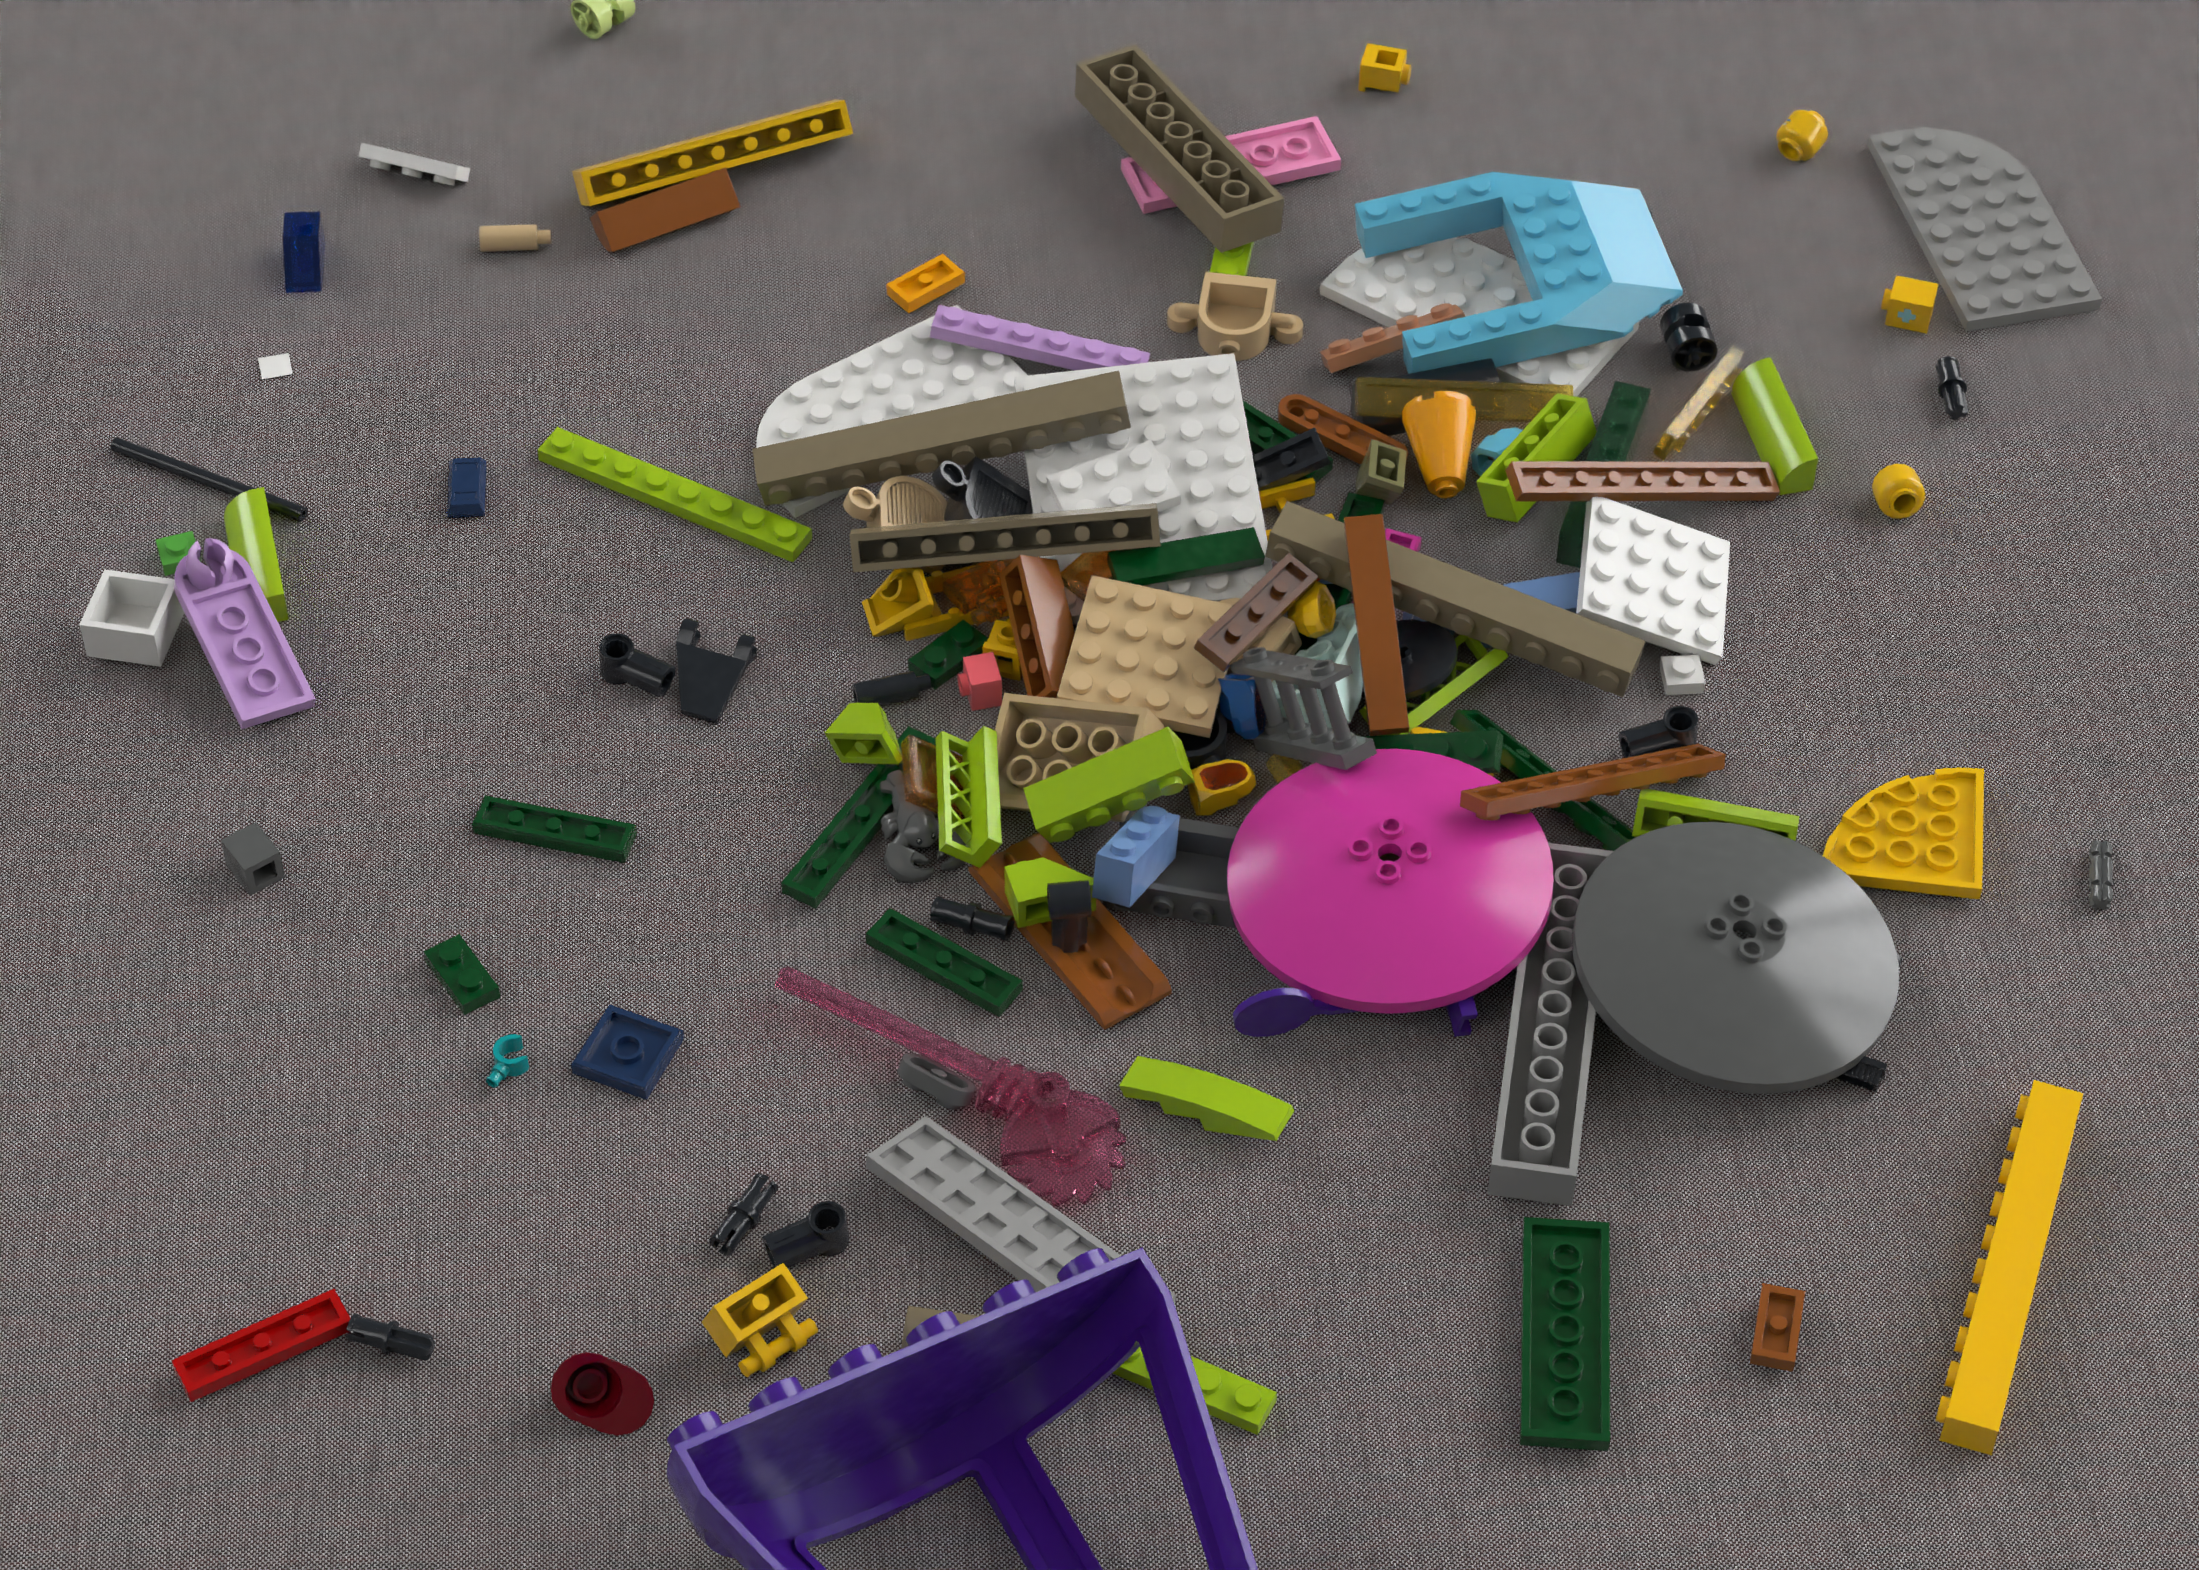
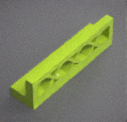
(1455, 684)
(977, 801)

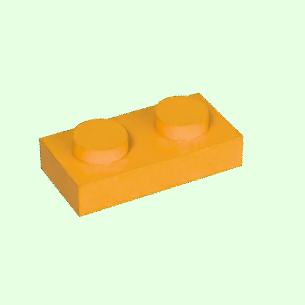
(925, 283)

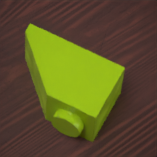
(864, 736)
(1027, 888)

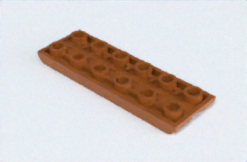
(1109, 971)

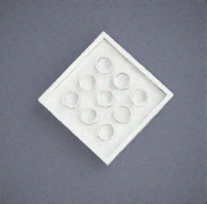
(1654, 579)

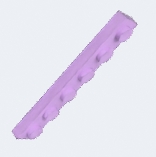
(1029, 342)

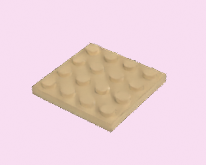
(1140, 652)

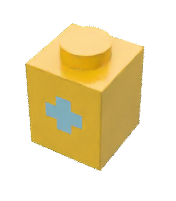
(1909, 304)

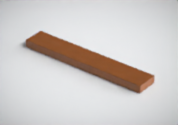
(1376, 625)

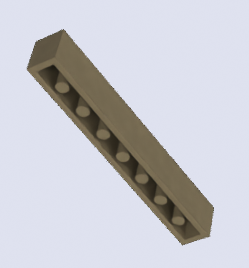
(1005, 537)

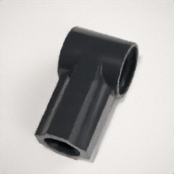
(624, 664)
(1673, 731)
(1068, 910)
(807, 1238)

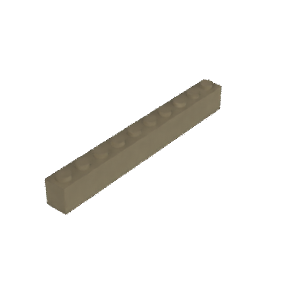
(946, 434)
(1468, 604)

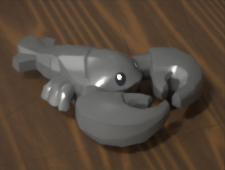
(915, 828)

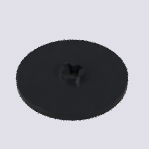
(1426, 655)

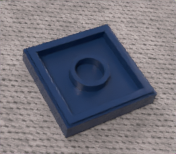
(627, 1052)

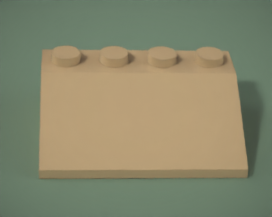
(1053, 734)

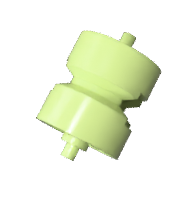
(598, 16)

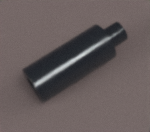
(891, 688)

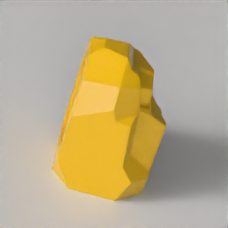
(1314, 612)

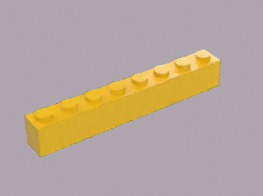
(712, 152)

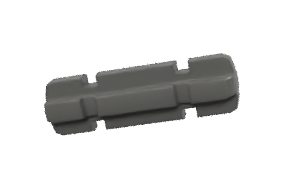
(2100, 875)

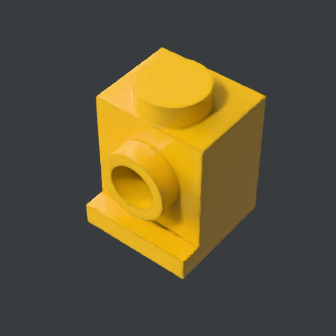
(1383, 68)
(1002, 643)

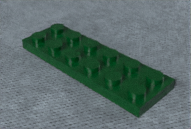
(1565, 1334)

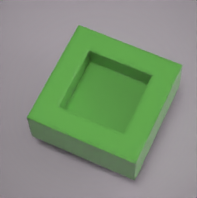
(173, 549)

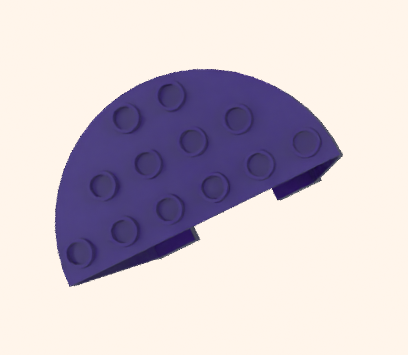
(952, 1410)

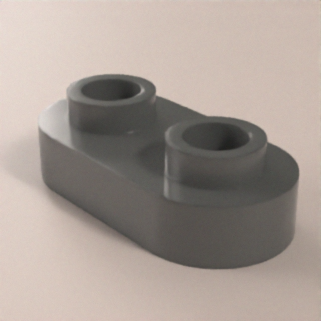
(929, 1076)

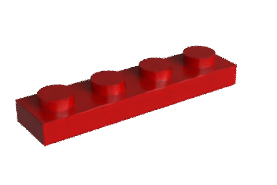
(261, 1345)

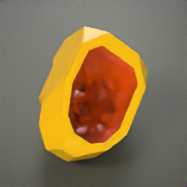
(1220, 785)

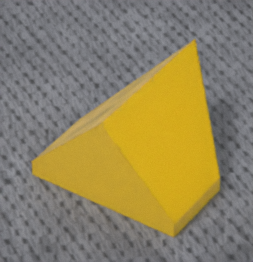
(898, 601)

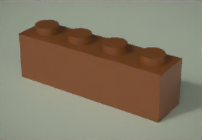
(1038, 621)

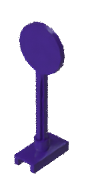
(1288, 1008)

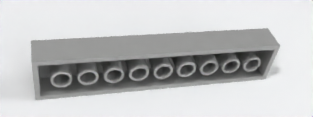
(1547, 1052)

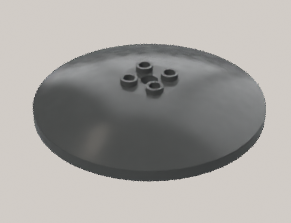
(1726, 1009)

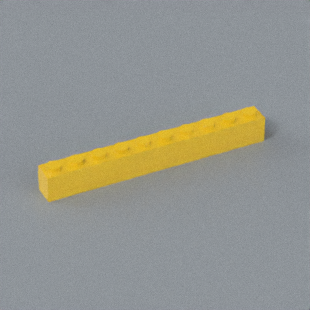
(2011, 1268)

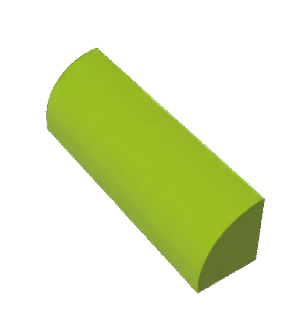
(1775, 426)
(252, 537)

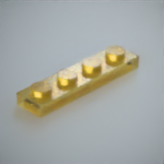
(1694, 413)

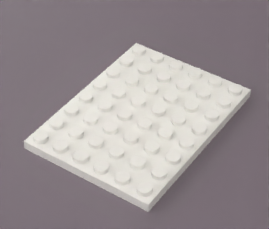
(1201, 434)

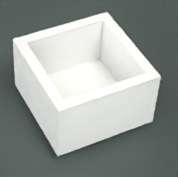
(131, 618)

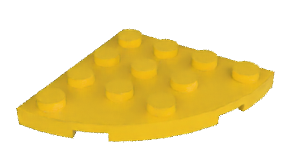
(1916, 835)

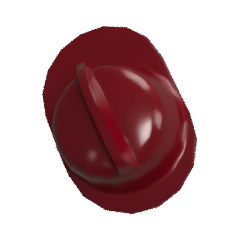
(602, 1393)

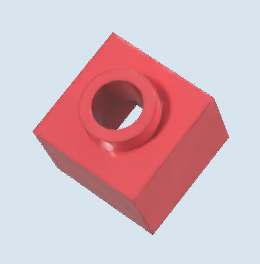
(981, 681)

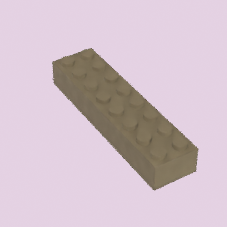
(1179, 148)

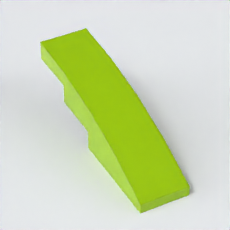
(1215, 1100)

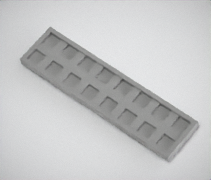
(982, 1203)

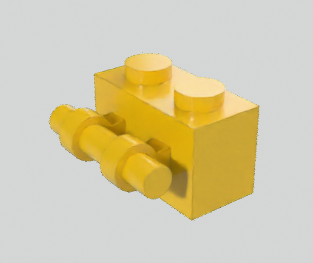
(755, 1311)

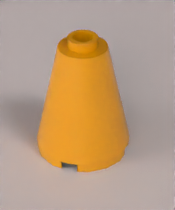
(1441, 439)

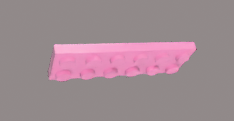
(1277, 152)

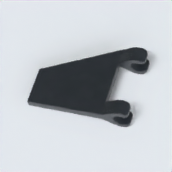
(707, 676)

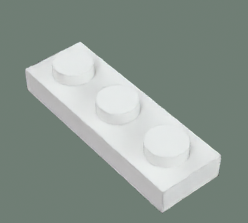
(413, 164)

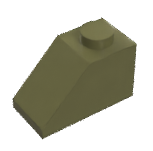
(1382, 472)

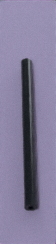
(203, 476)

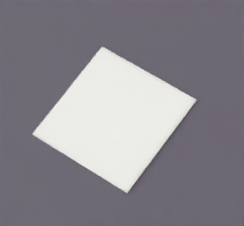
(275, 366)

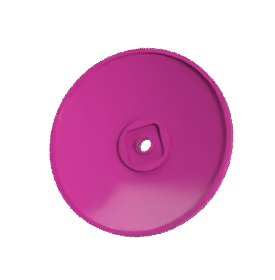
(1378, 931)

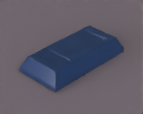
(466, 487)

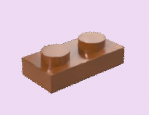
(1777, 1327)

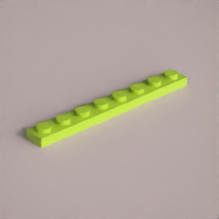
(675, 494)

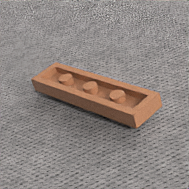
(1382, 341)

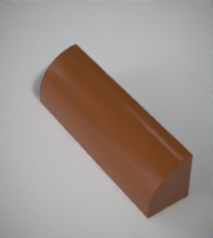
(665, 210)

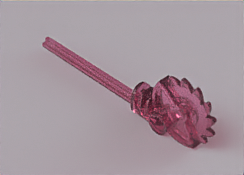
(1055, 1144)

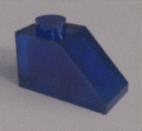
(303, 251)

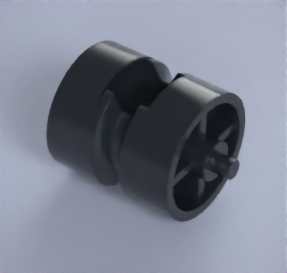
(1688, 337)

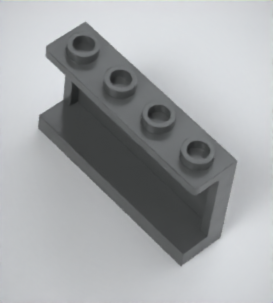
(1195, 880)

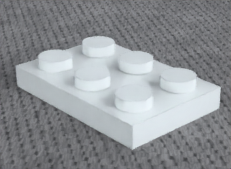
(1114, 480)

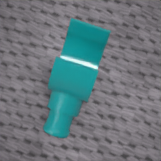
(507, 1067)

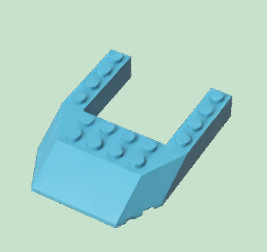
(1580, 248)

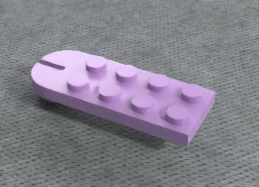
(240, 635)

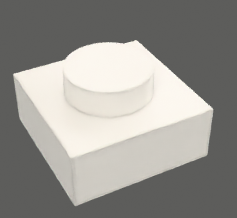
(1682, 674)

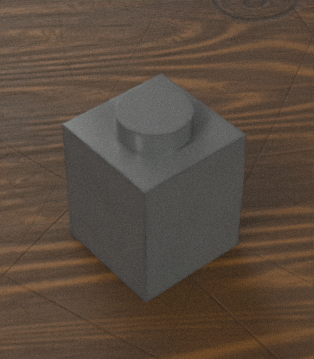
(253, 858)

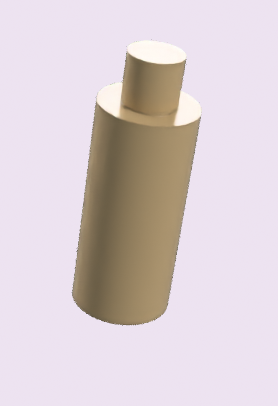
(512, 237)

